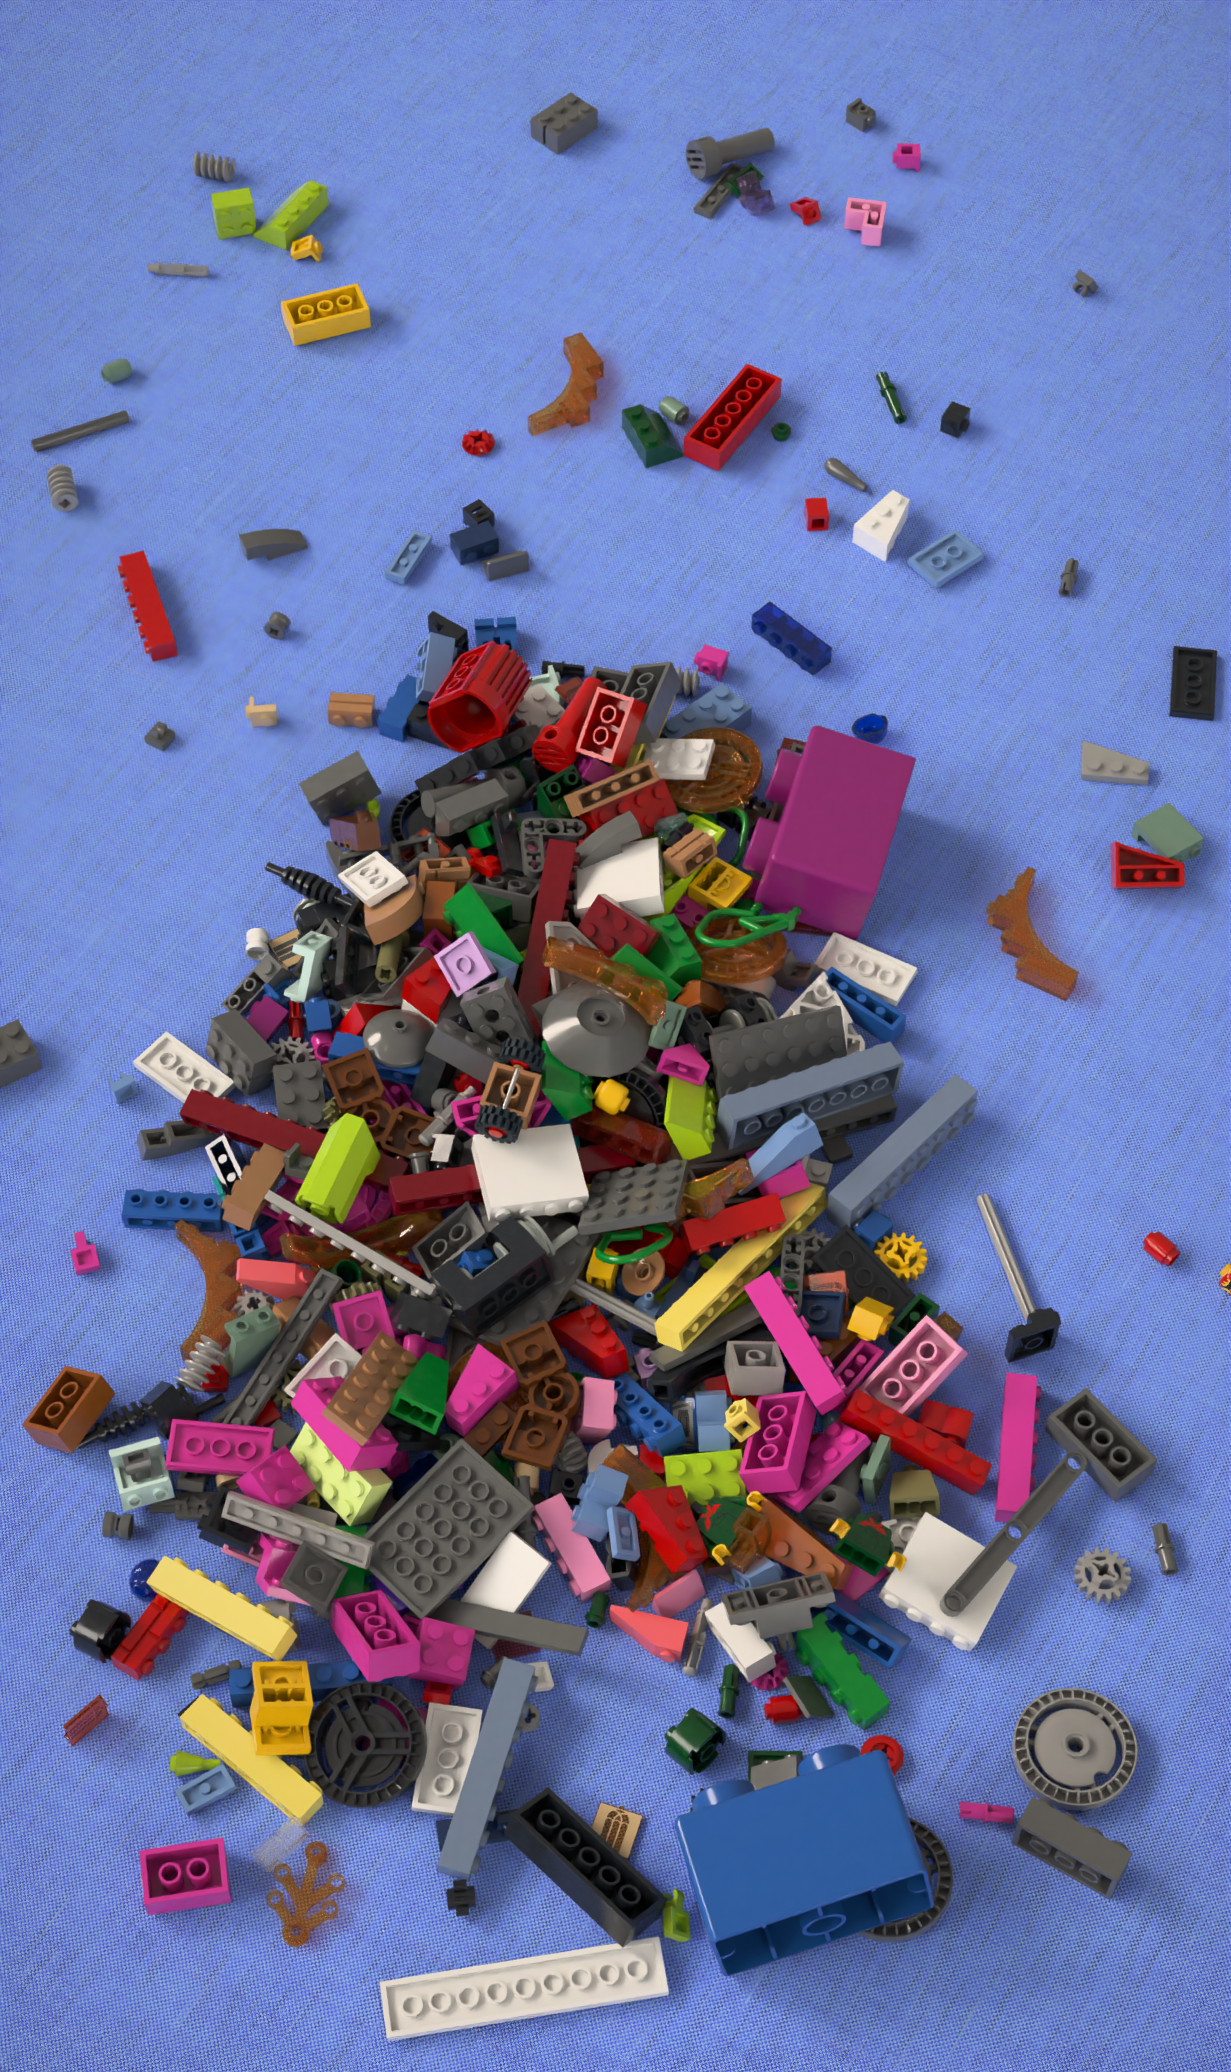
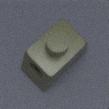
(913, 1494)

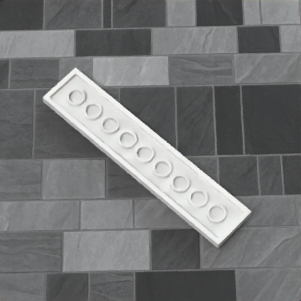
(523, 1988)

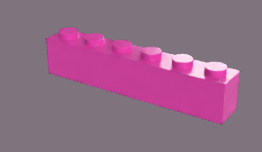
(796, 1343)
(1016, 1444)

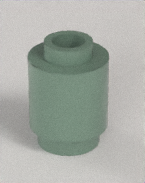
(116, 370)
(674, 410)

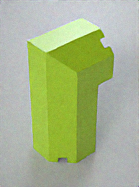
(339, 1170)

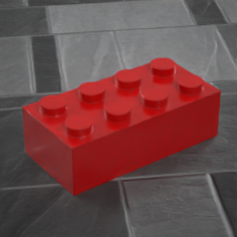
(645, 804)

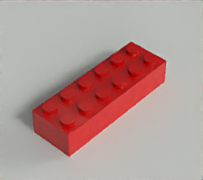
(732, 417)

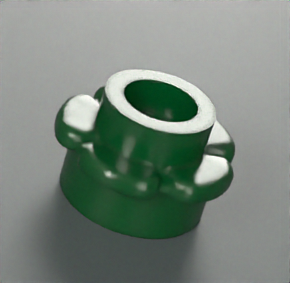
(781, 431)

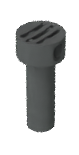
(707, 156)
(507, 776)
(838, 1497)

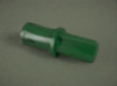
(729, 1691)

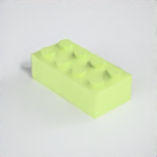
(351, 1494)

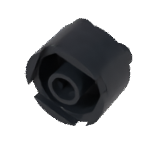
(100, 1630)

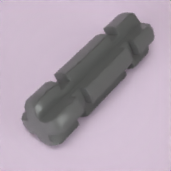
(214, 1675)

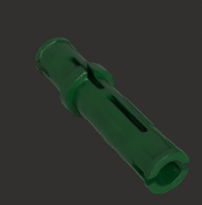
(888, 392)

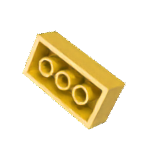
(326, 314)

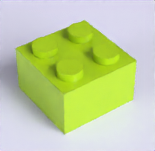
(233, 213)

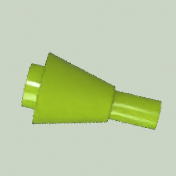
(186, 1763)

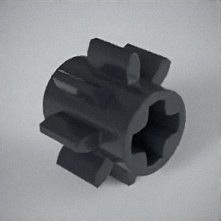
(461, 1897)

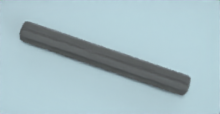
(80, 430)

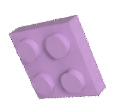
(464, 964)

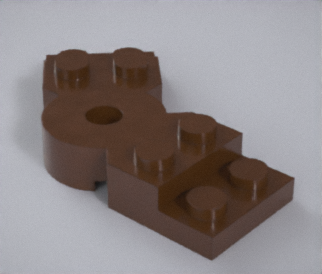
(362, 1094)
(541, 1371)

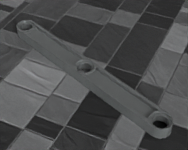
(1003, 1544)

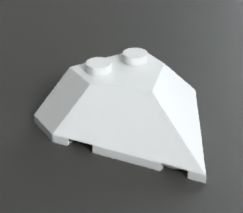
(820, 996)

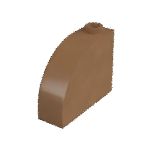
(395, 911)

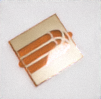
(617, 1827)

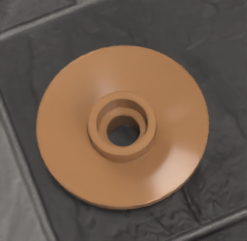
(635, 1274)

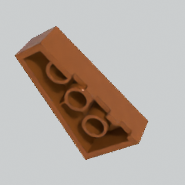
(801, 1547)

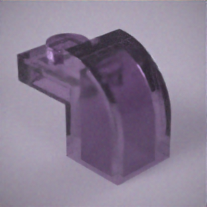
(752, 196)

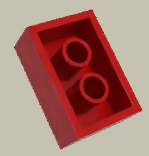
(611, 727)

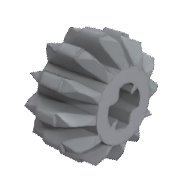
(252, 1301)
(573, 1456)

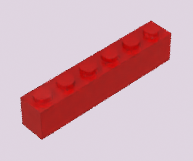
(148, 606)
(915, 1442)

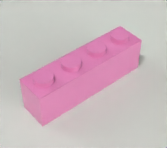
(572, 1550)

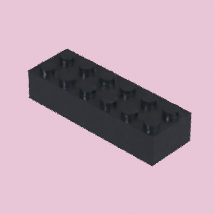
(585, 1867)

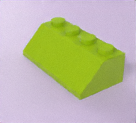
(294, 215)
(690, 1117)

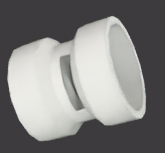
(257, 943)

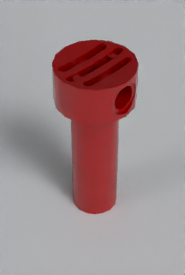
(557, 742)

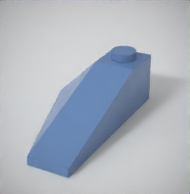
(783, 1149)

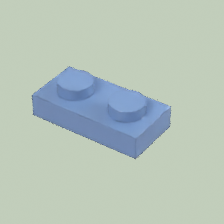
(623, 1534)
(205, 1789)

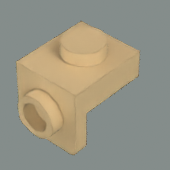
(261, 714)

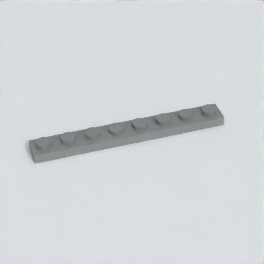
(359, 1250)

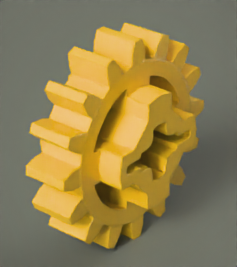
(902, 1250)

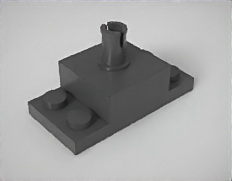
(779, 1606)

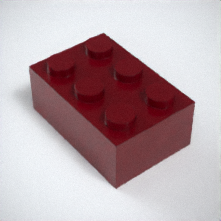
(613, 926)

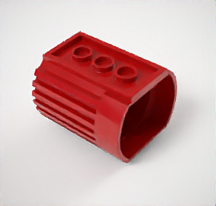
(478, 697)

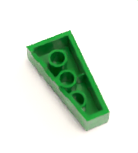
(840, 1673)

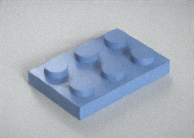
(945, 558)

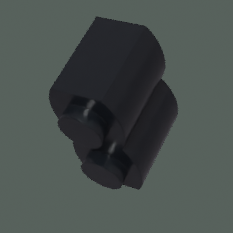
(621, 1571)

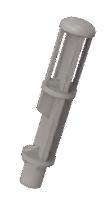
(179, 269)
(444, 1119)
(697, 1641)

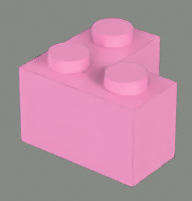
(866, 217)
(595, 1414)

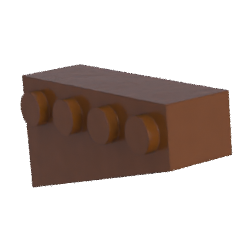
(356, 831)

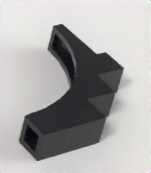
(481, 759)
(436, 1072)
(674, 1383)

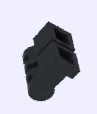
(753, 809)

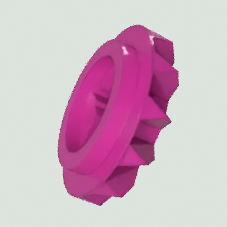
(766, 1682)

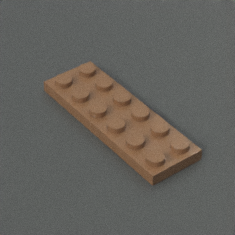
(370, 1388)

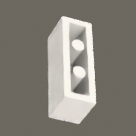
(742, 1644)

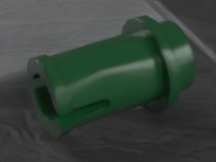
(596, 1615)

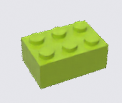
(706, 1474)

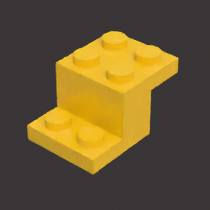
(718, 885)
(281, 1708)

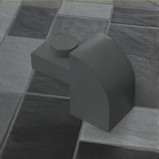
(795, 973)

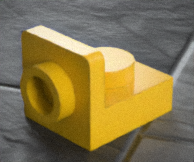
(306, 246)

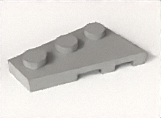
(1111, 766)

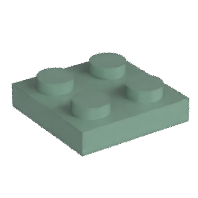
(876, 1469)

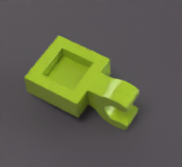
(675, 1919)

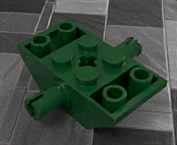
(552, 792)

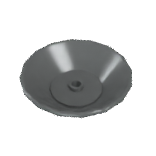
(592, 1045)

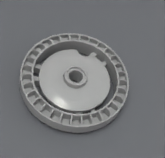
(1078, 1729)

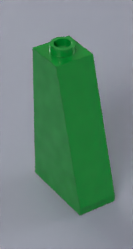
(423, 1394)

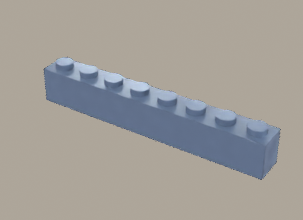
(486, 1770)

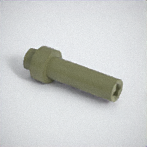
(390, 955)

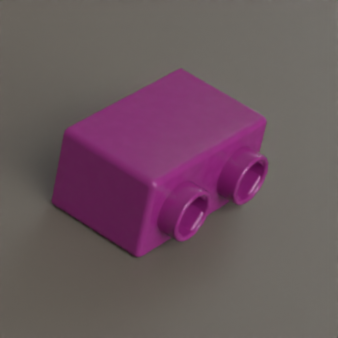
(832, 832)

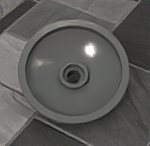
(397, 1038)

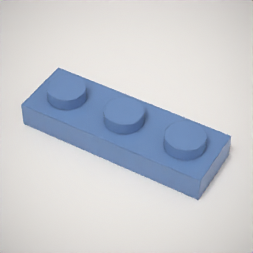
(408, 557)

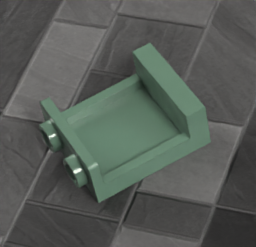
(1169, 834)
(666, 1032)
(250, 1340)

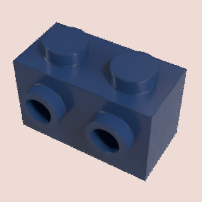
(474, 542)

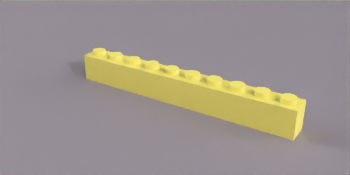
(734, 1270)

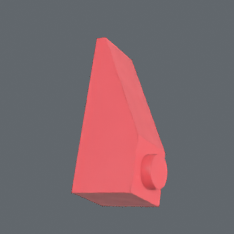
(275, 1278)
(656, 1633)

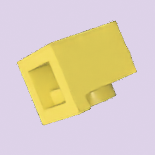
(739, 1413)

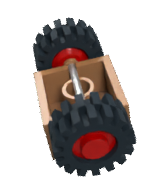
(511, 1091)

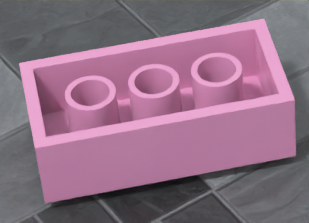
(914, 1368)

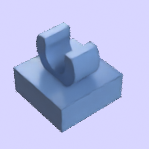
(123, 1088)

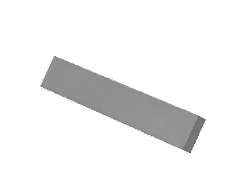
(297, 1529)

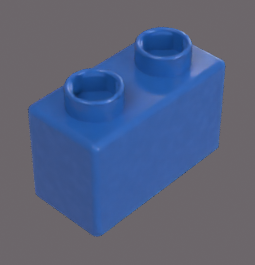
(802, 1858)

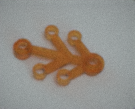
(305, 1898)

